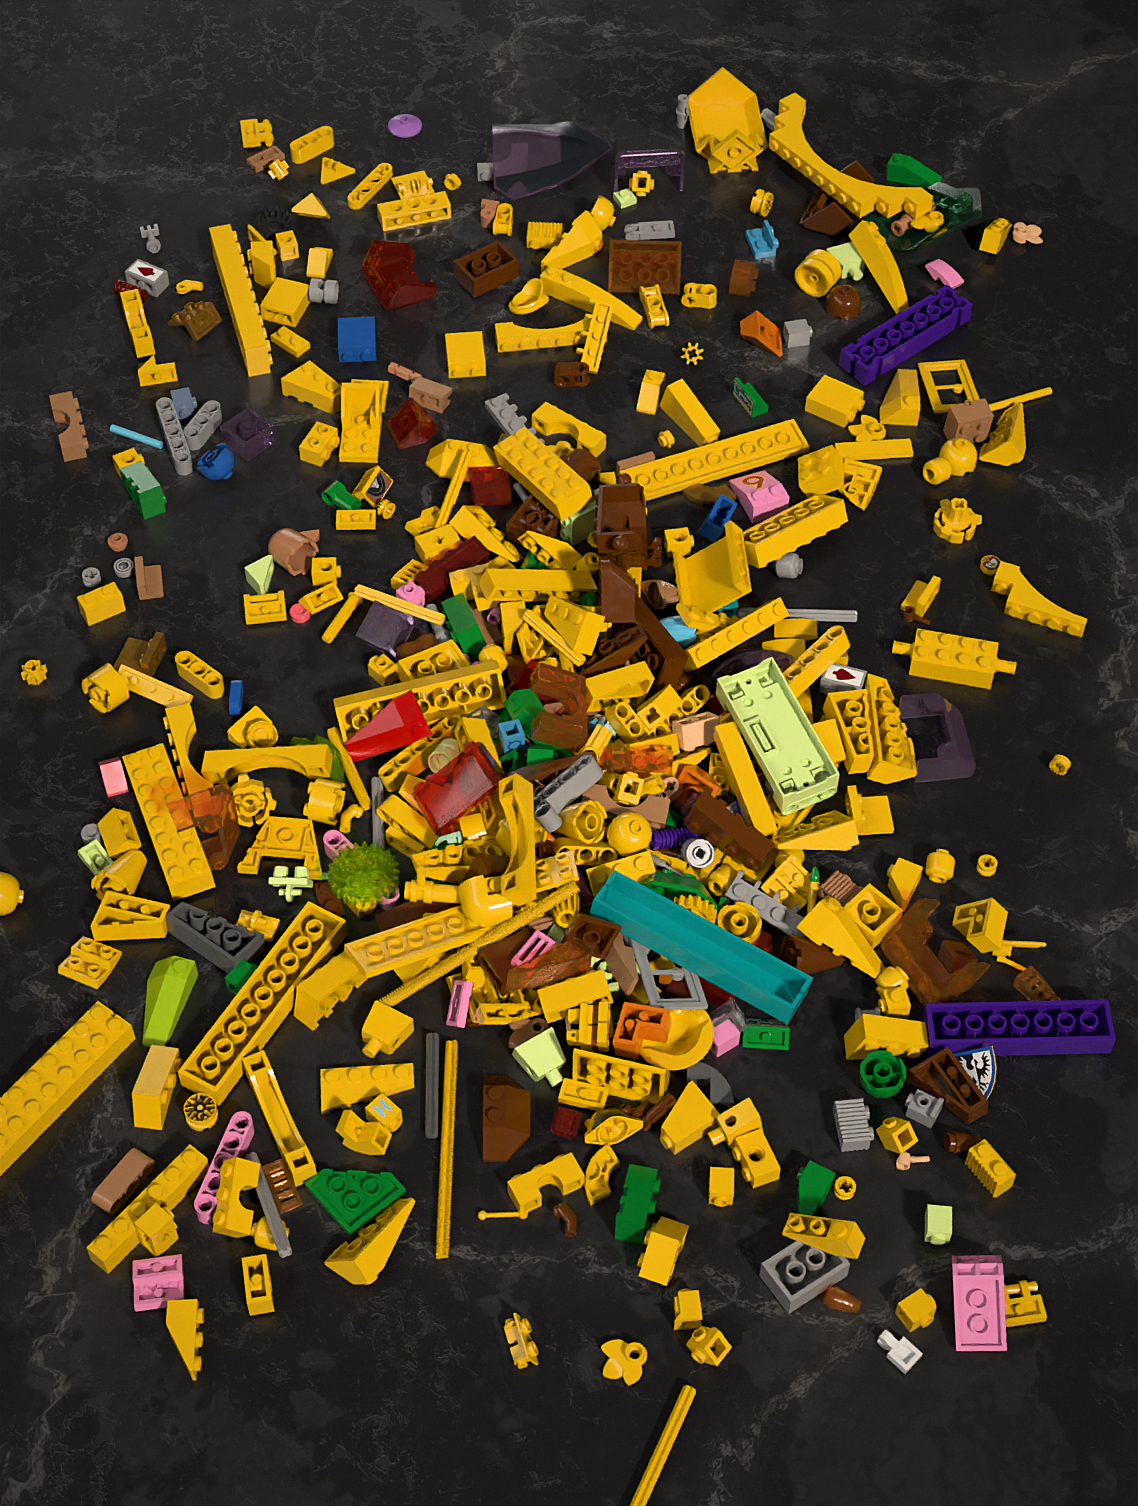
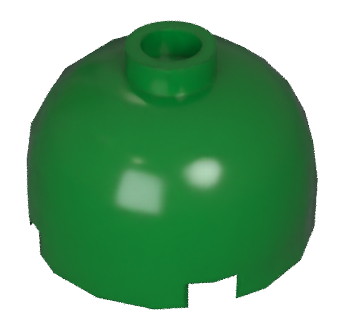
(882, 1074)

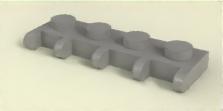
(505, 415)
(767, 907)

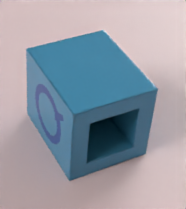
(511, 736)

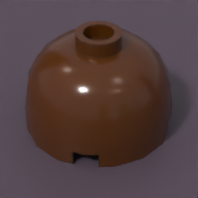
(843, 302)

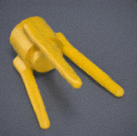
(1006, 947)

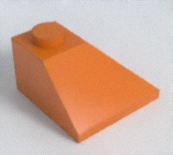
(762, 333)
(695, 780)

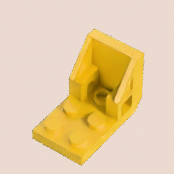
(360, 422)

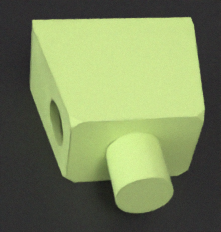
(849, 259)
(542, 1057)

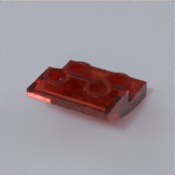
(489, 486)

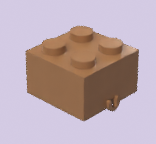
(969, 421)

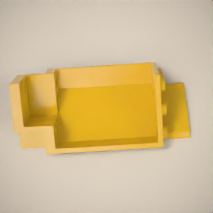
(726, 123)

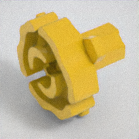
(956, 518)
(250, 799)

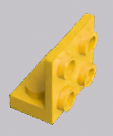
(870, 813)

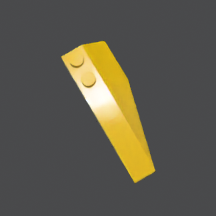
(881, 263)
(578, 291)
(892, 748)
(454, 861)

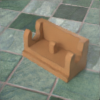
(430, 394)

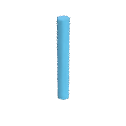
(136, 436)

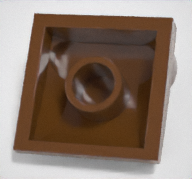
(592, 933)

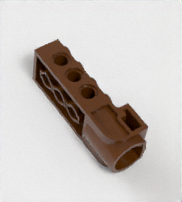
(539, 519)

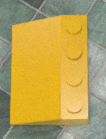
(621, 1076)

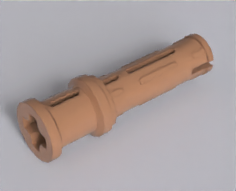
(898, 227)

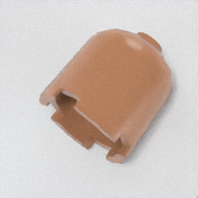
(292, 551)

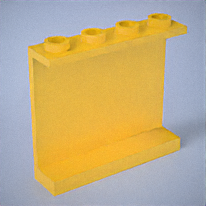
(714, 573)

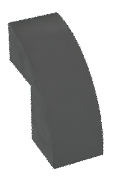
(707, 1077)

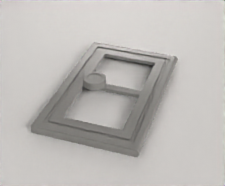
(697, 998)

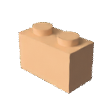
(695, 730)

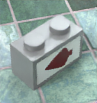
(147, 277)
(842, 678)

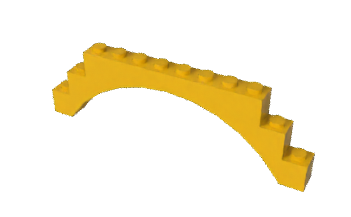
(852, 193)

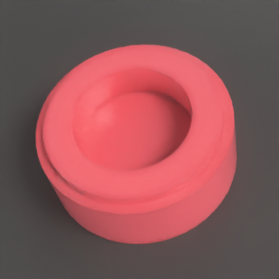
(299, 613)

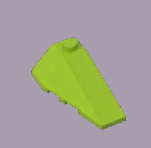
(166, 997)

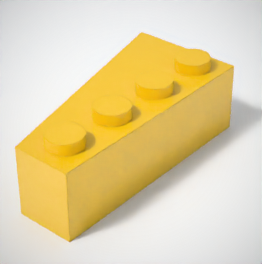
(854, 725)

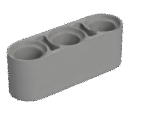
(203, 425)

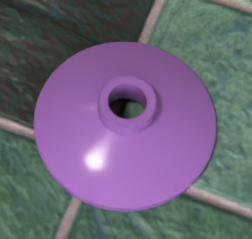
(405, 125)

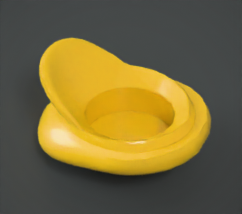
(530, 298)

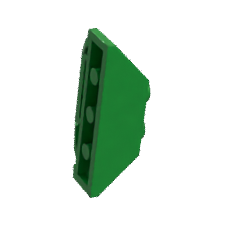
(673, 886)

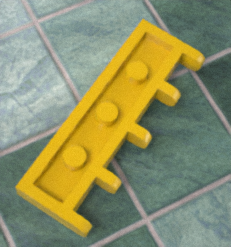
(596, 335)
(705, 619)

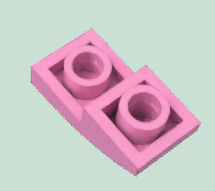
(944, 272)

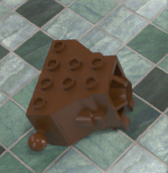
(622, 525)

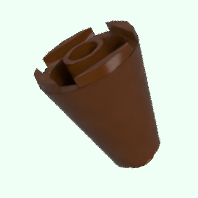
(809, 956)

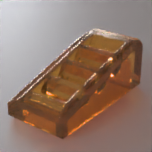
(1035, 979)
(277, 1171)

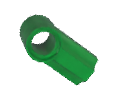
(338, 495)

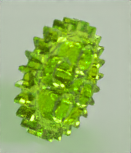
(363, 874)

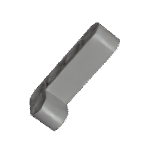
(564, 791)

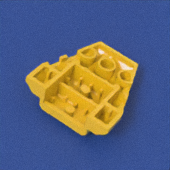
(489, 1007)

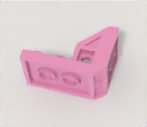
(979, 1303)

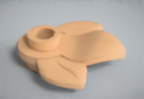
(1026, 233)

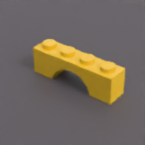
(137, 323)
(551, 420)

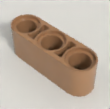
(123, 1181)

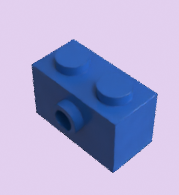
(717, 517)

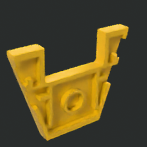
(284, 839)

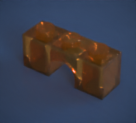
(653, 759)

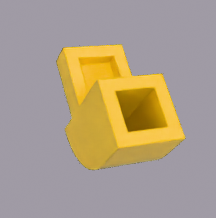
(363, 1136)

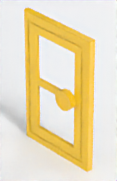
(965, 377)

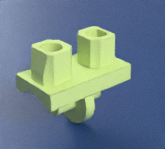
(281, 879)

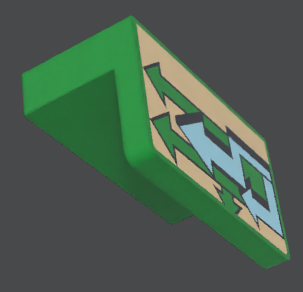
(749, 398)
(766, 1034)

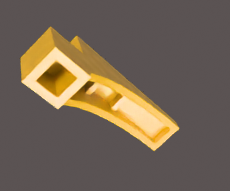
(1030, 605)

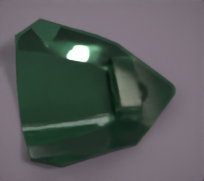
(955, 204)

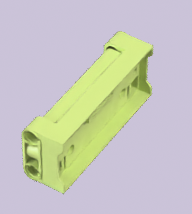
(779, 736)

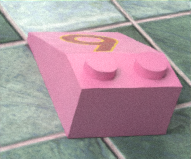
(760, 495)

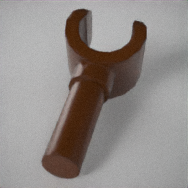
(910, 616)

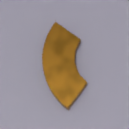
(704, 494)

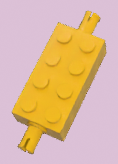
(954, 658)

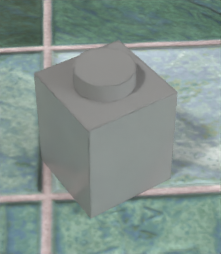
(797, 333)

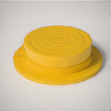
(686, 1044)

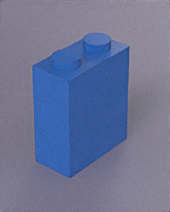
(356, 339)

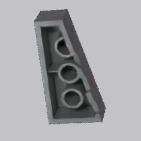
(214, 937)

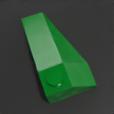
(525, 707)

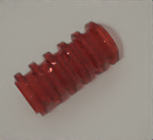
(122, 286)

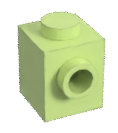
(938, 1224)

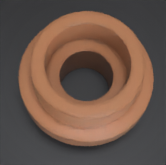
(118, 541)

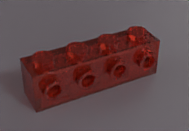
(436, 578)

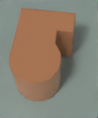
(488, 212)

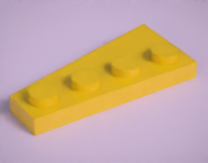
(354, 1084)

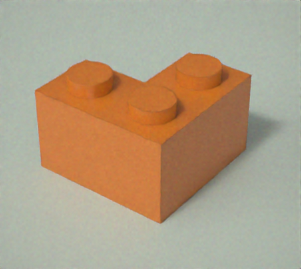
(640, 1023)

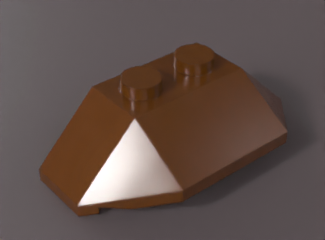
(504, 1118)

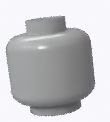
(788, 566)

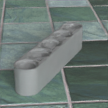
(174, 436)

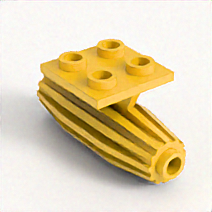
(553, 874)

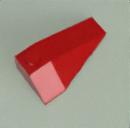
(394, 727)

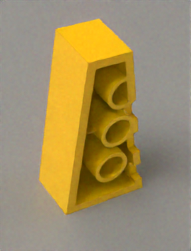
(325, 988)

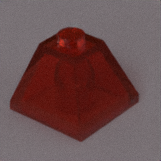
(411, 425)

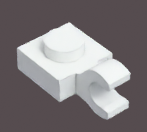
(901, 1353)

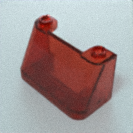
(392, 277)
(458, 787)

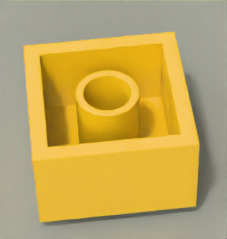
(821, 471)

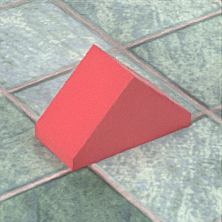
(113, 776)

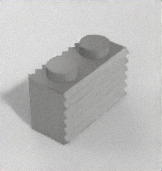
(852, 1124)

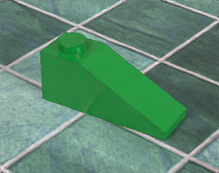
(910, 171)
(813, 1188)

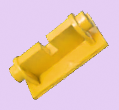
(526, 1349)

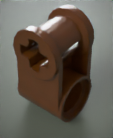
(569, 374)

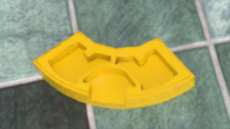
(598, 1174)

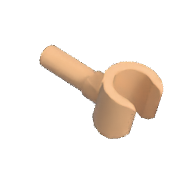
(904, 1160)

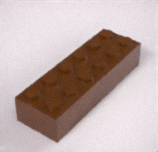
(659, 651)

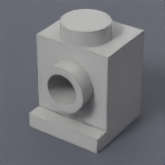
(923, 1108)

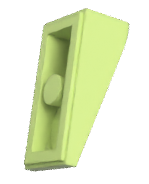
(94, 856)

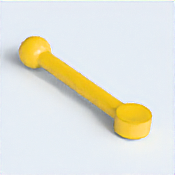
(482, 1215)

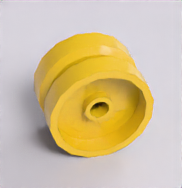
(818, 273)

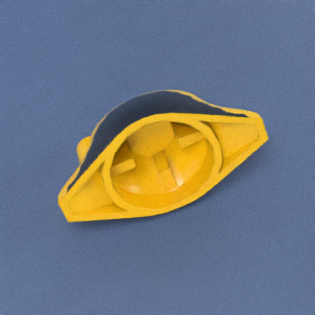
(610, 1127)

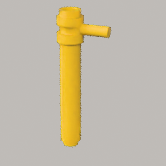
(428, 891)

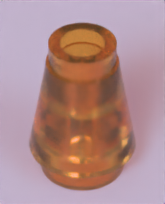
(841, 1300)

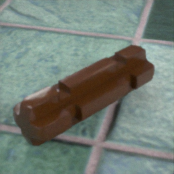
(658, 1111)

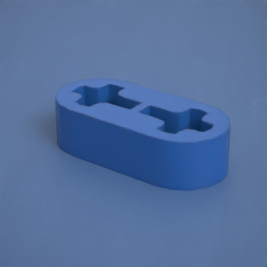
(236, 697)

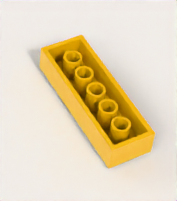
(543, 474)
(793, 528)

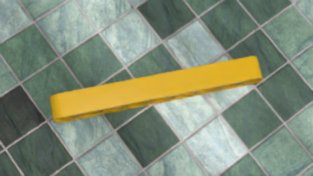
(815, 661)

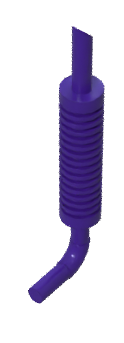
(676, 837)

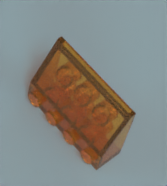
(644, 264)

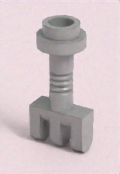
(153, 245)

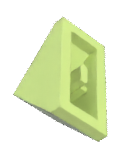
(260, 574)

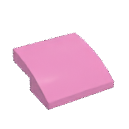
(157, 1282)

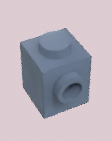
(183, 403)

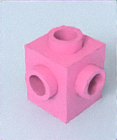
(411, 593)

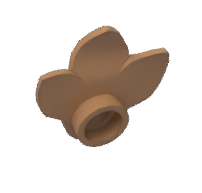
(525, 1031)

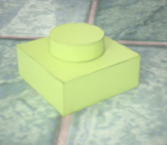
(624, 198)

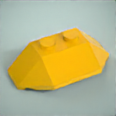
(445, 456)
(532, 643)

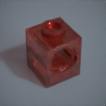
(565, 1123)

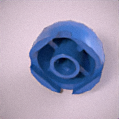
(217, 464)

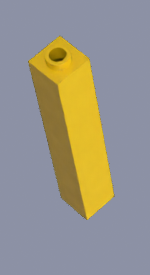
(744, 779)

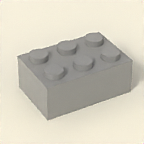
(801, 1274)

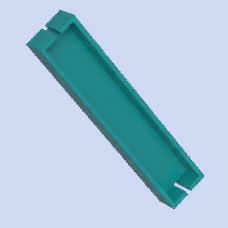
(702, 947)

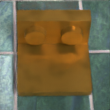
(197, 318)
(143, 655)

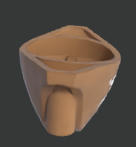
(659, 593)

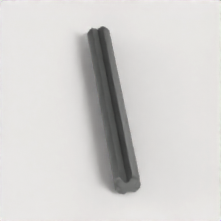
(432, 1083)

